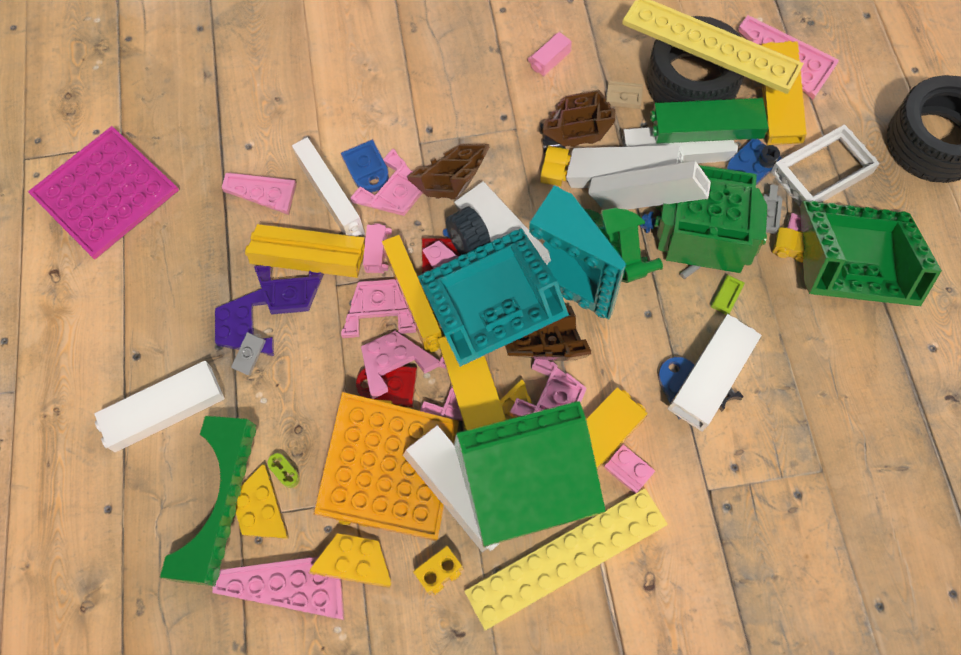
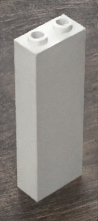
(692, 151)
(603, 161)
(651, 186)
(328, 189)
(497, 215)
(714, 373)
(158, 407)
(439, 467)

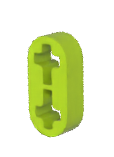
(287, 467)

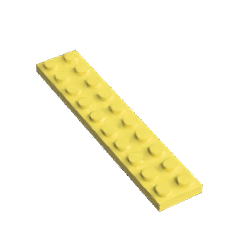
(713, 44)
(565, 559)

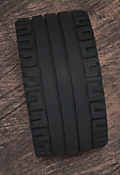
(669, 86)
(913, 144)

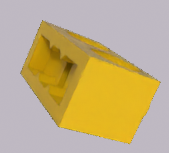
(434, 566)

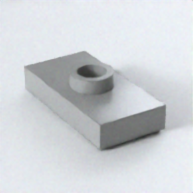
(248, 354)

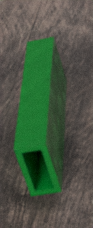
(709, 120)

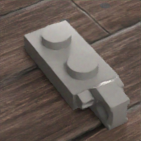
(774, 206)

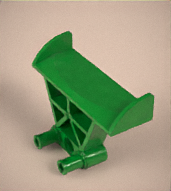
(621, 230)

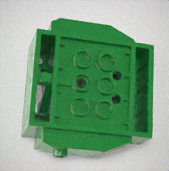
(718, 230)

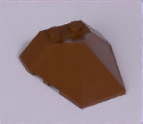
(580, 119)
(450, 174)
(553, 342)

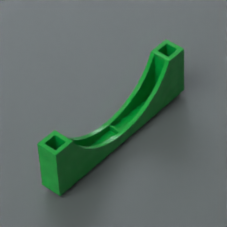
(202, 557)

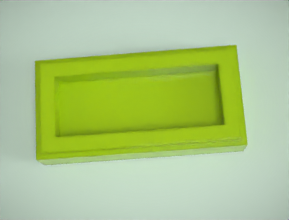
(727, 295)

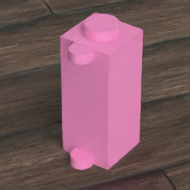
(550, 54)
(374, 252)

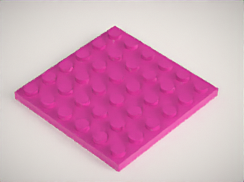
(103, 192)

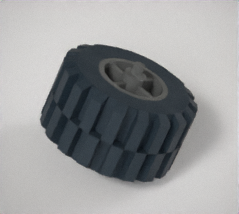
(467, 230)

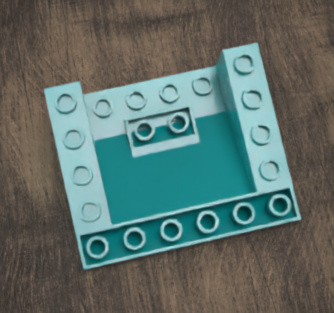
(580, 254)
(493, 296)

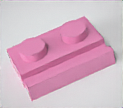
(629, 469)

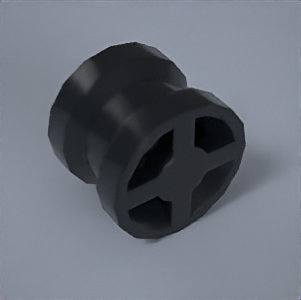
(769, 161)

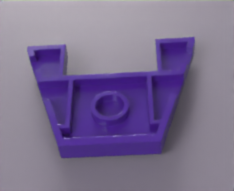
(288, 294)
(236, 319)

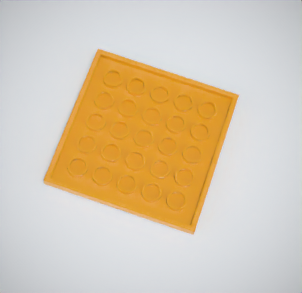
(368, 475)

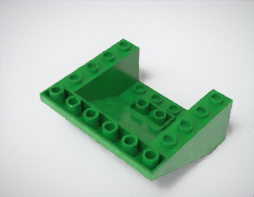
(865, 254)
(530, 473)

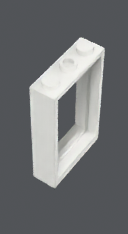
(849, 140)

